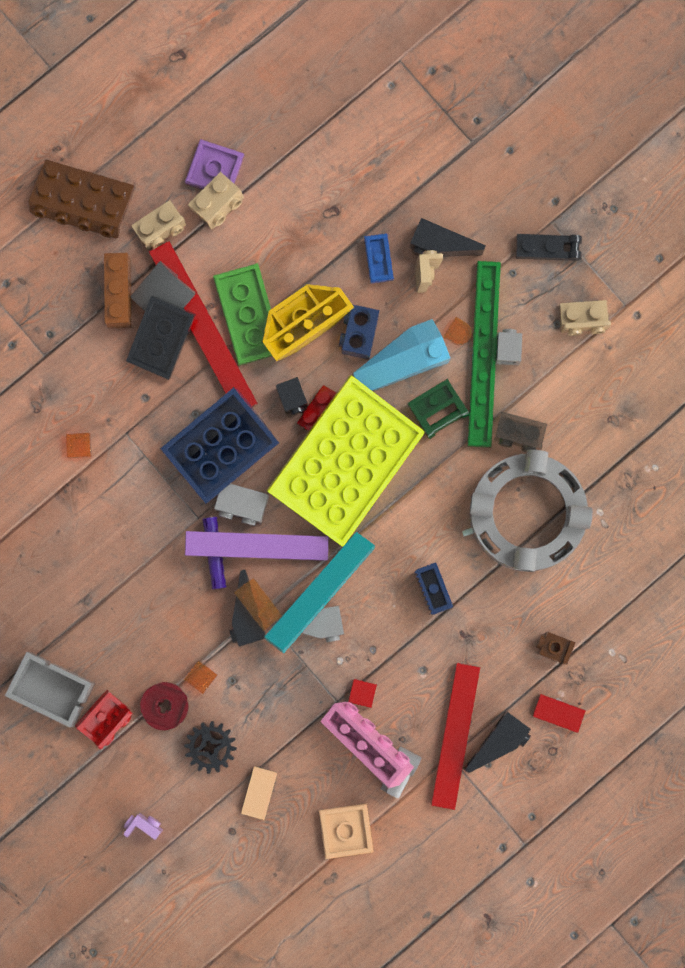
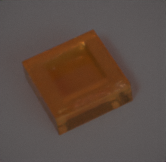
(78, 445)

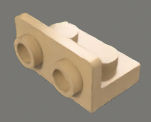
(159, 225)
(425, 269)
(584, 317)

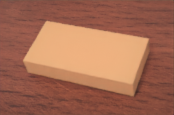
(259, 793)

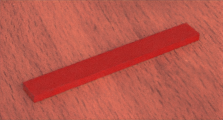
(205, 329)

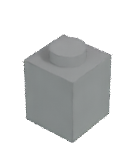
(509, 347)

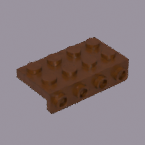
(80, 199)

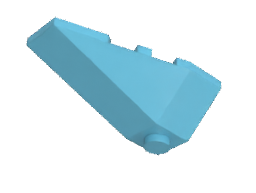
(408, 355)

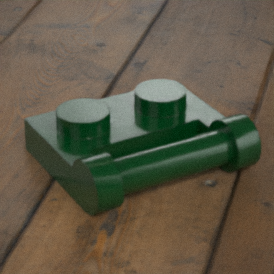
(435, 401)

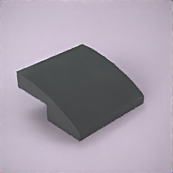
(165, 285)

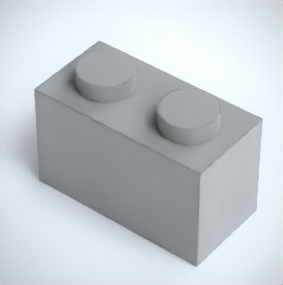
(242, 503)

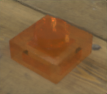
(200, 677)

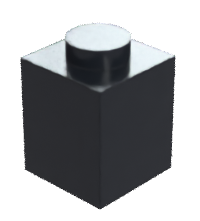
(292, 396)

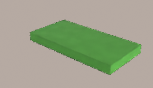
(245, 311)

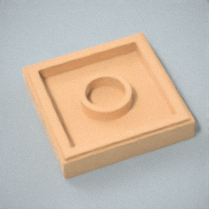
(346, 831)

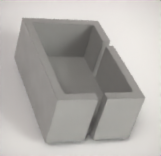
(50, 689)

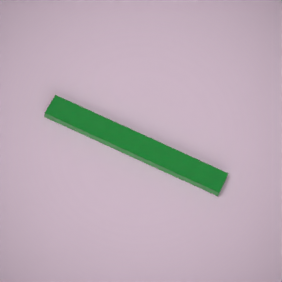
(484, 354)

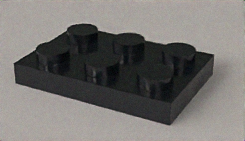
(160, 337)

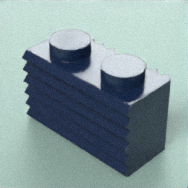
(433, 589)

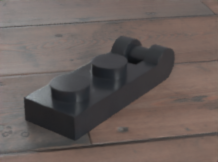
(548, 247)

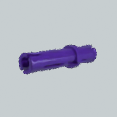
(215, 563)

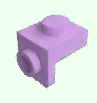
(147, 825)

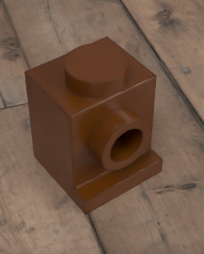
(565, 647)

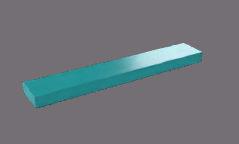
(319, 592)

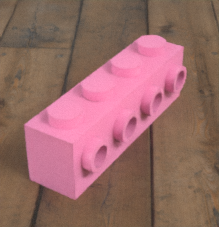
(367, 744)

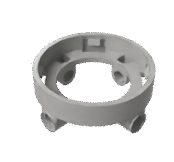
(530, 464)

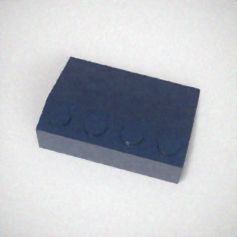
(220, 445)

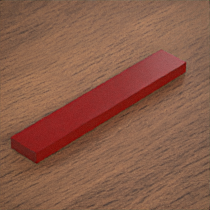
(455, 736)

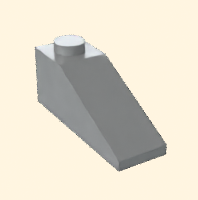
(326, 625)

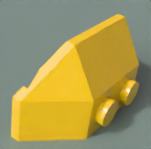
(303, 318)

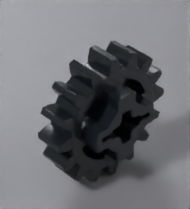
(207, 736)

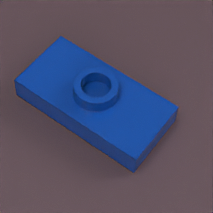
(378, 258)

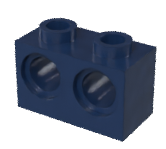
(363, 332)

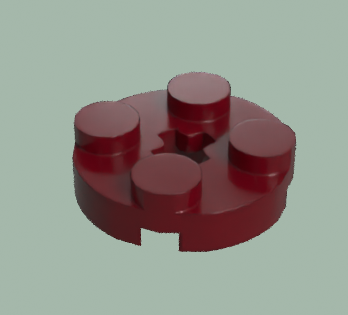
(152, 712)

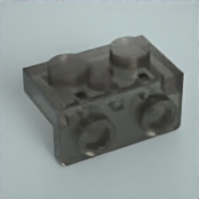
(520, 432)

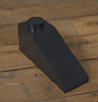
(444, 241)
(244, 626)
(502, 739)

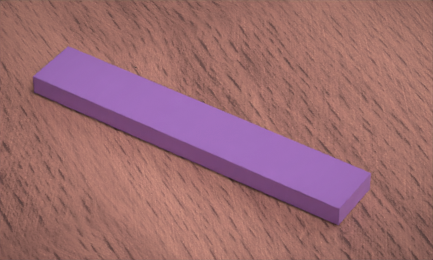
(256, 546)

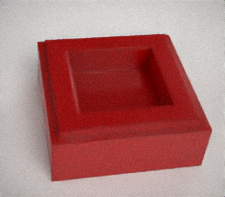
(362, 693)

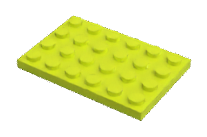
(346, 461)

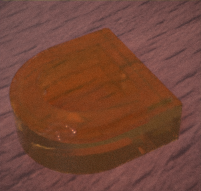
(458, 332)

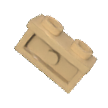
(217, 201)

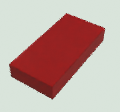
(559, 713)

